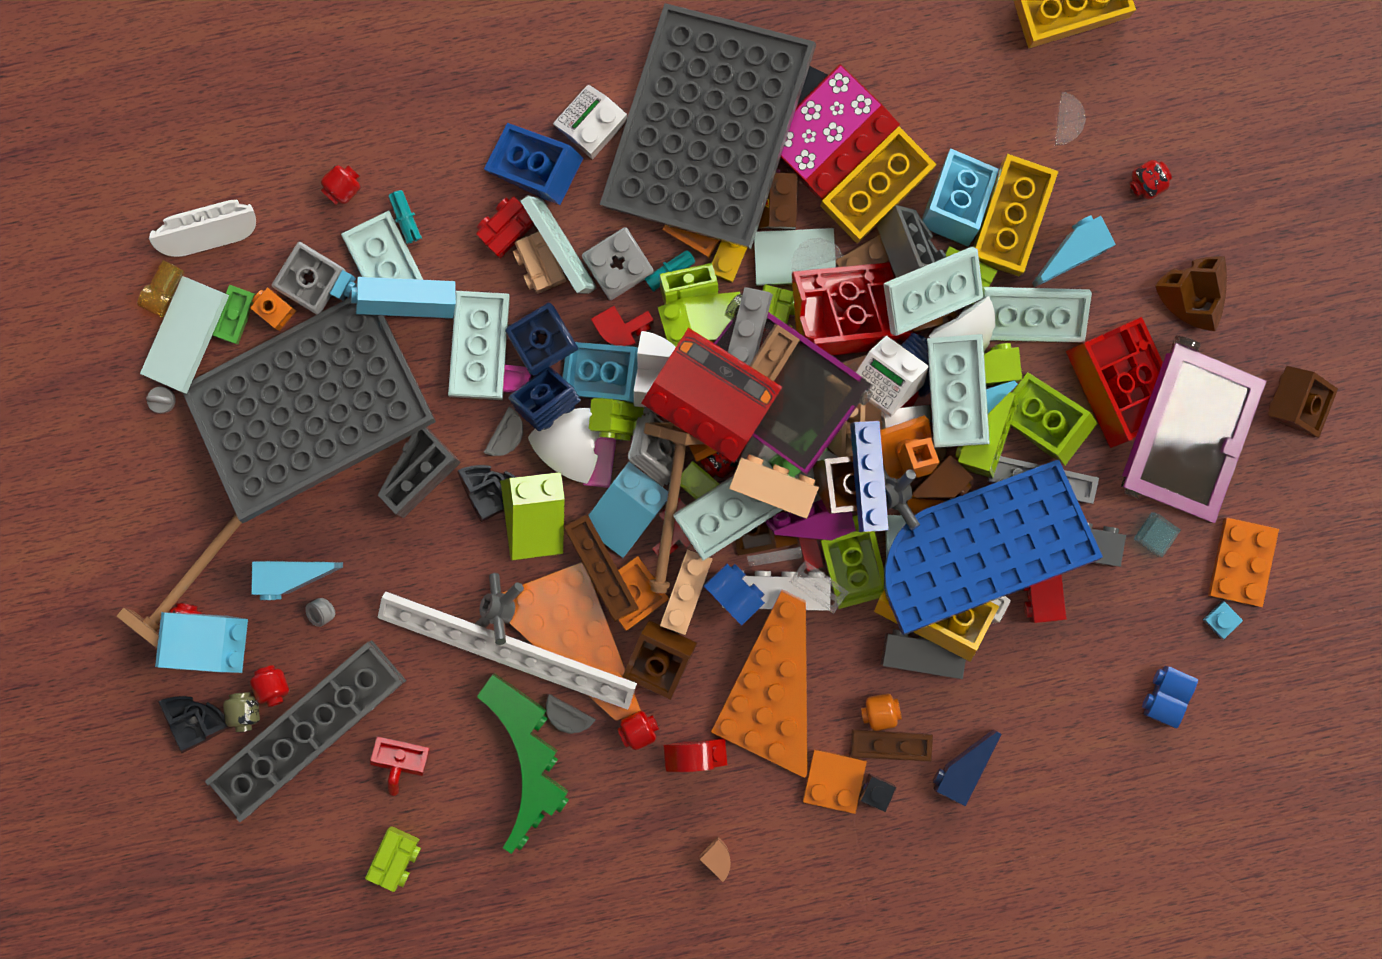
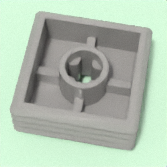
(619, 246)
(292, 284)
(651, 453)

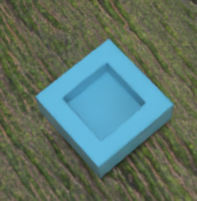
(343, 286)
(1222, 620)

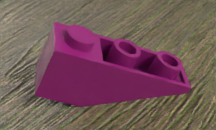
(816, 526)

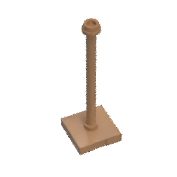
(681, 439)
(149, 626)

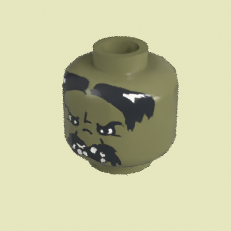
(241, 711)

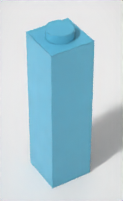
(404, 297)

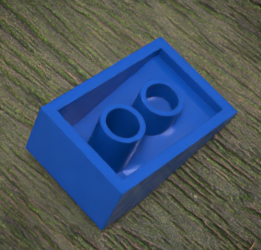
(534, 163)

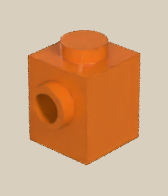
(272, 308)
(919, 457)

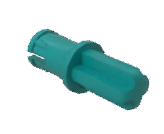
(404, 216)
(680, 262)

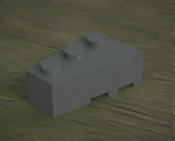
(907, 241)
(418, 472)

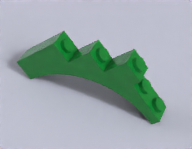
(539, 791)

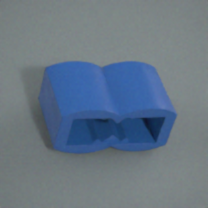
(735, 593)
(1169, 696)

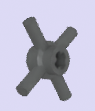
(897, 493)
(498, 607)

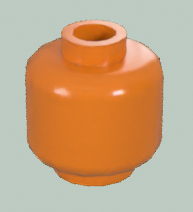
(881, 712)

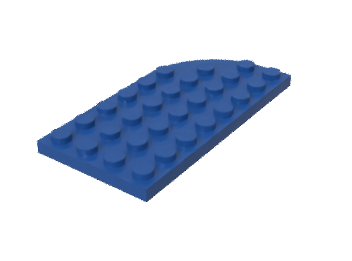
(987, 547)

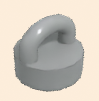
(161, 400)
(320, 612)

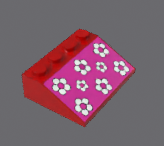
(834, 132)

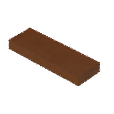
(891, 745)

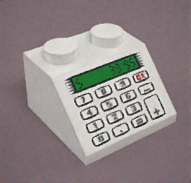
(591, 121)
(893, 375)

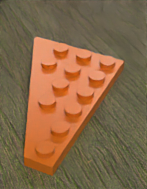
(567, 619)
(770, 695)

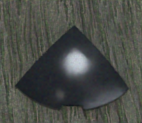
(484, 489)
(192, 721)

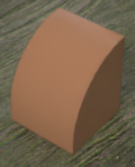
(717, 858)

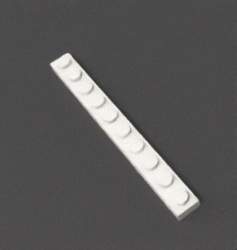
(512, 653)

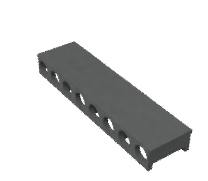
(306, 730)

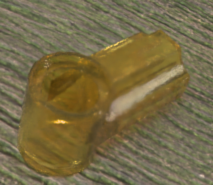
(158, 294)

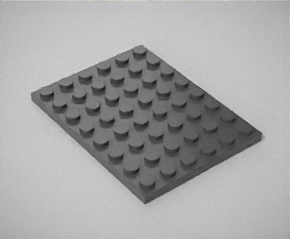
(708, 125)
(306, 407)

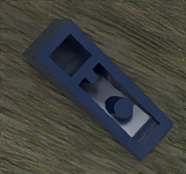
(964, 771)

